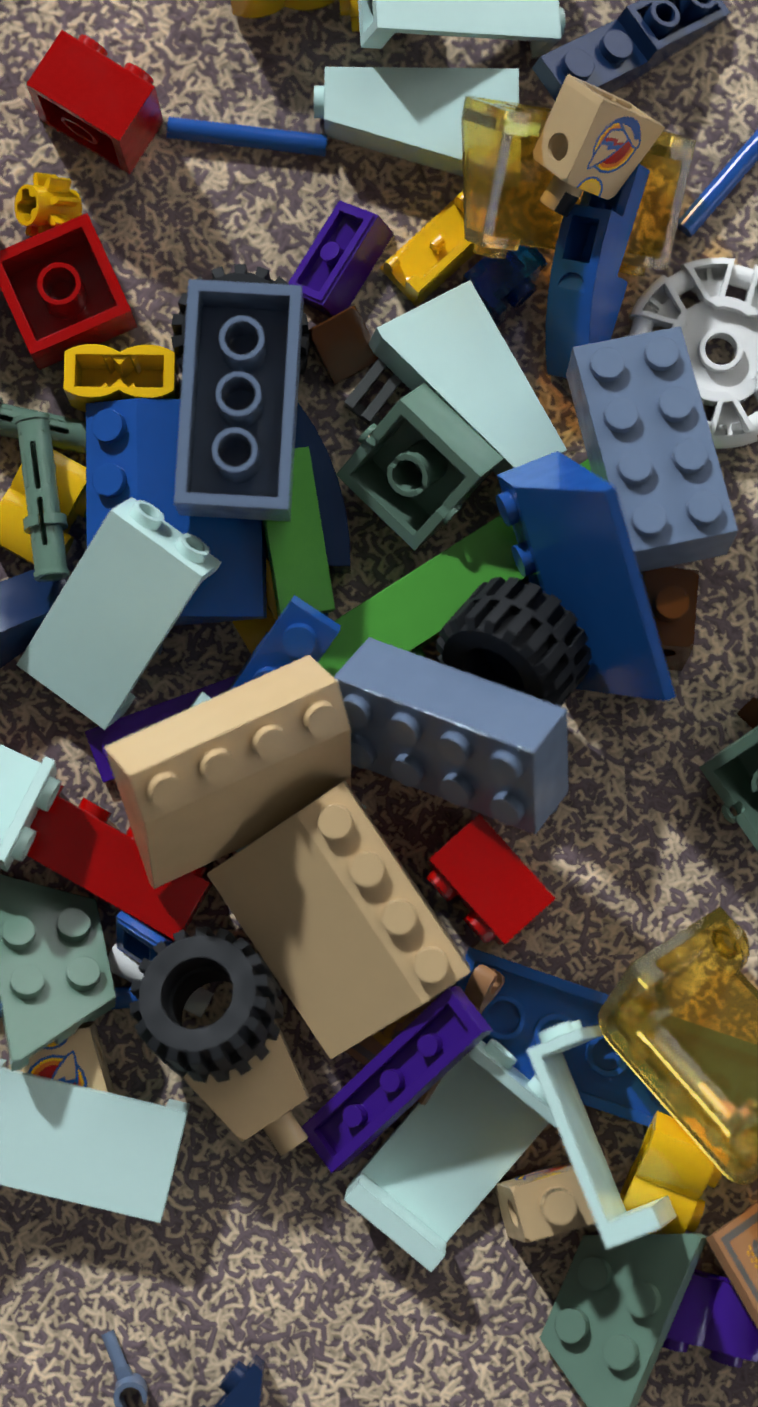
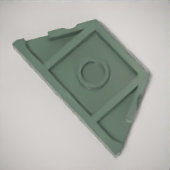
(50, 966)
(618, 1313)

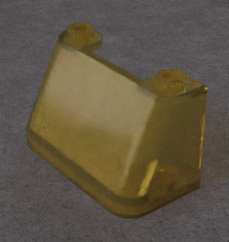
(506, 186)
(692, 1037)

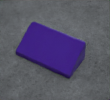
(341, 258)

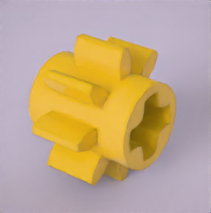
(46, 203)

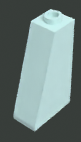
(407, 108)
(469, 365)

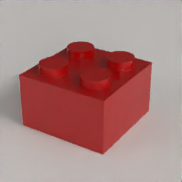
(96, 100)
(63, 291)
(488, 882)

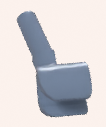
(122, 1371)

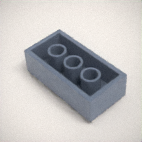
(239, 400)
(653, 445)
(455, 735)

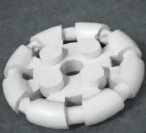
(712, 318)

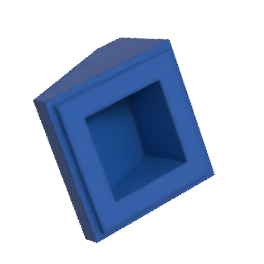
(137, 938)

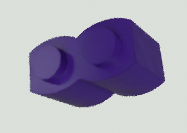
(714, 1319)

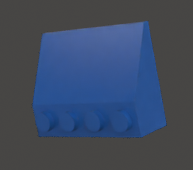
(135, 456)
(582, 553)

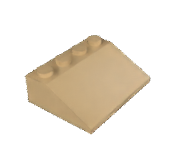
(232, 767)
(339, 921)

